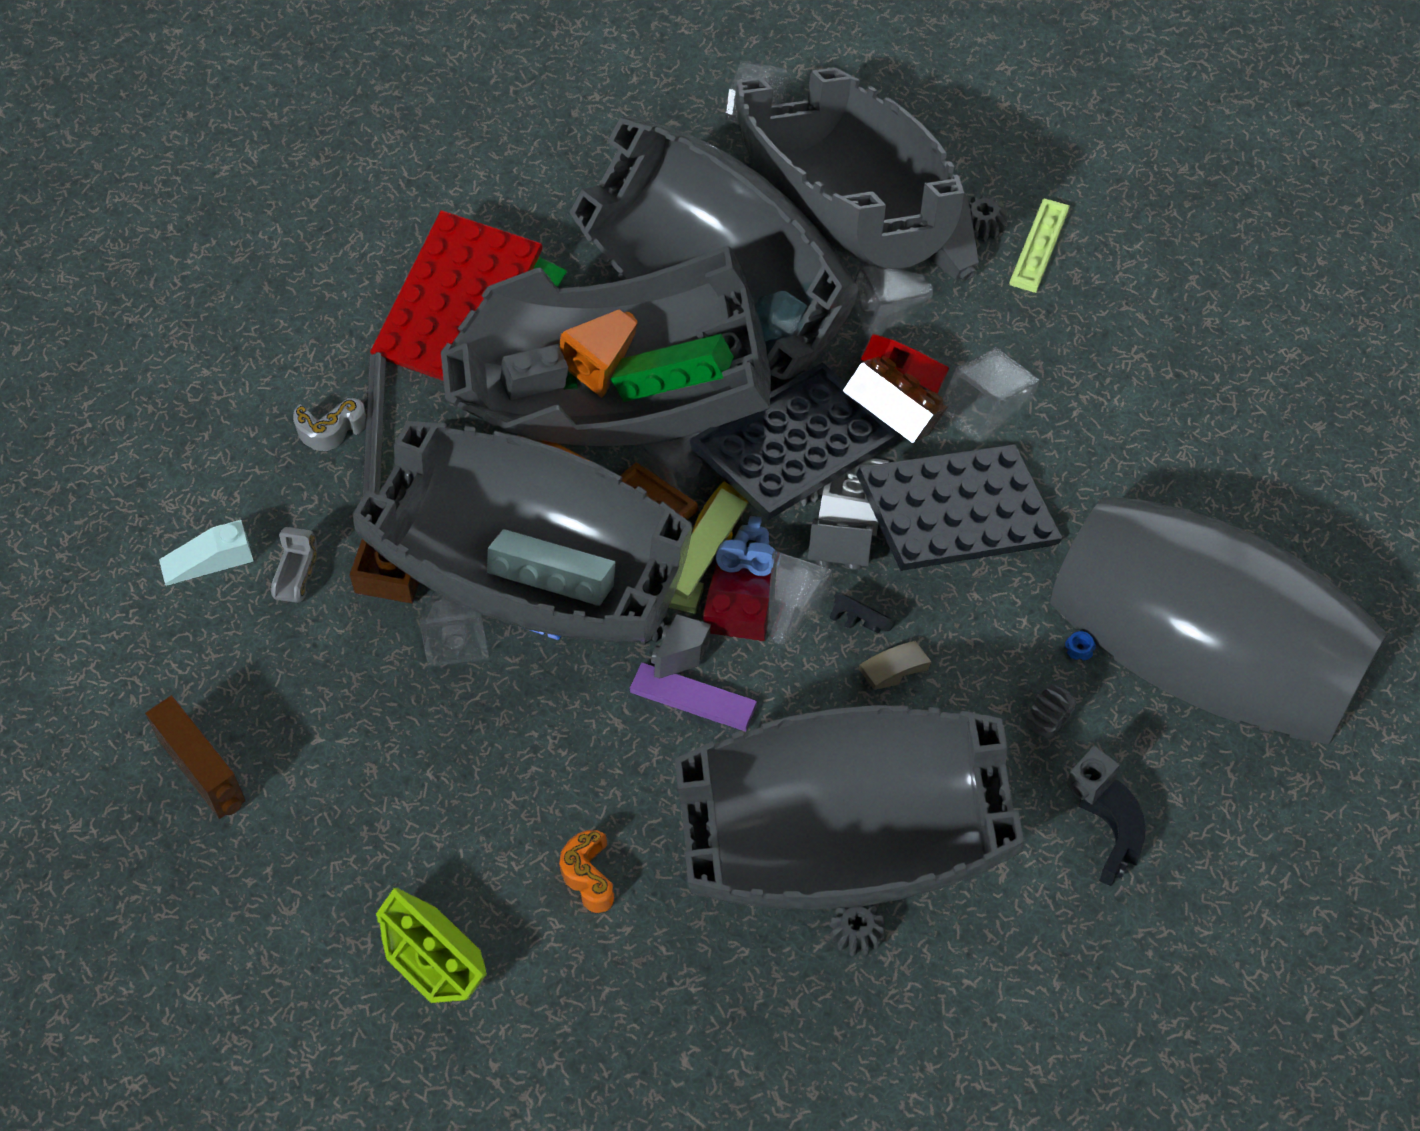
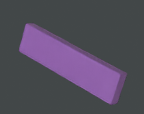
(694, 697)

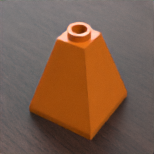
(597, 348)

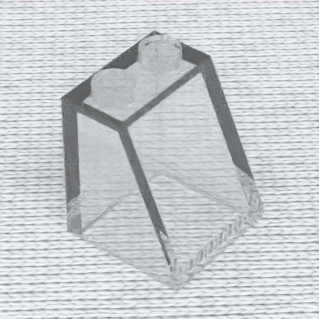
(987, 394)

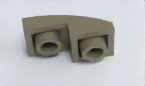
(892, 664)

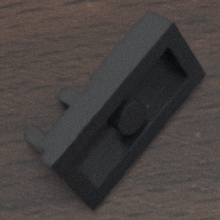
(873, 619)

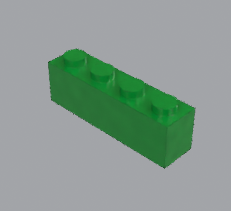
(672, 367)

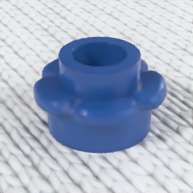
(1083, 639)

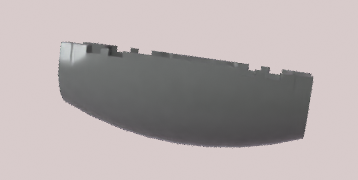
(854, 167)
(682, 198)
(464, 487)
(1217, 617)
(847, 807)

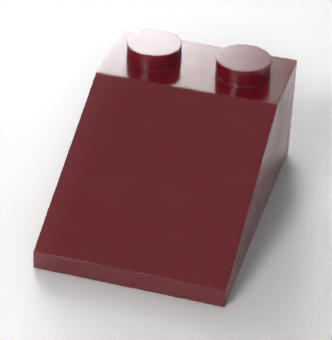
(738, 604)

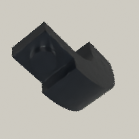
(1127, 822)

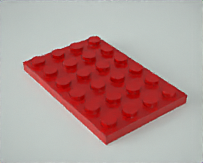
(445, 285)

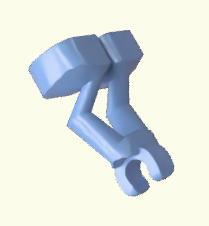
(735, 555)

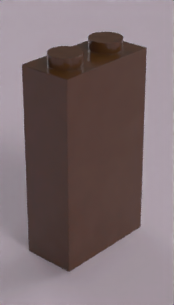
(196, 757)

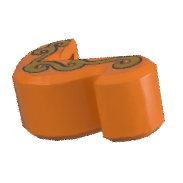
(581, 875)

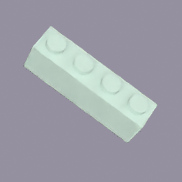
(551, 567)

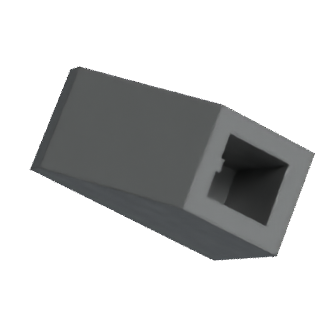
(681, 647)

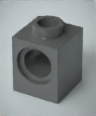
(1096, 764)

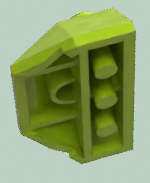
(429, 949)

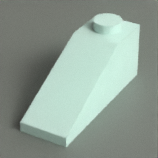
(208, 553)

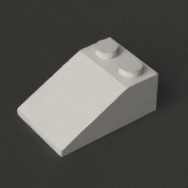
(846, 500)

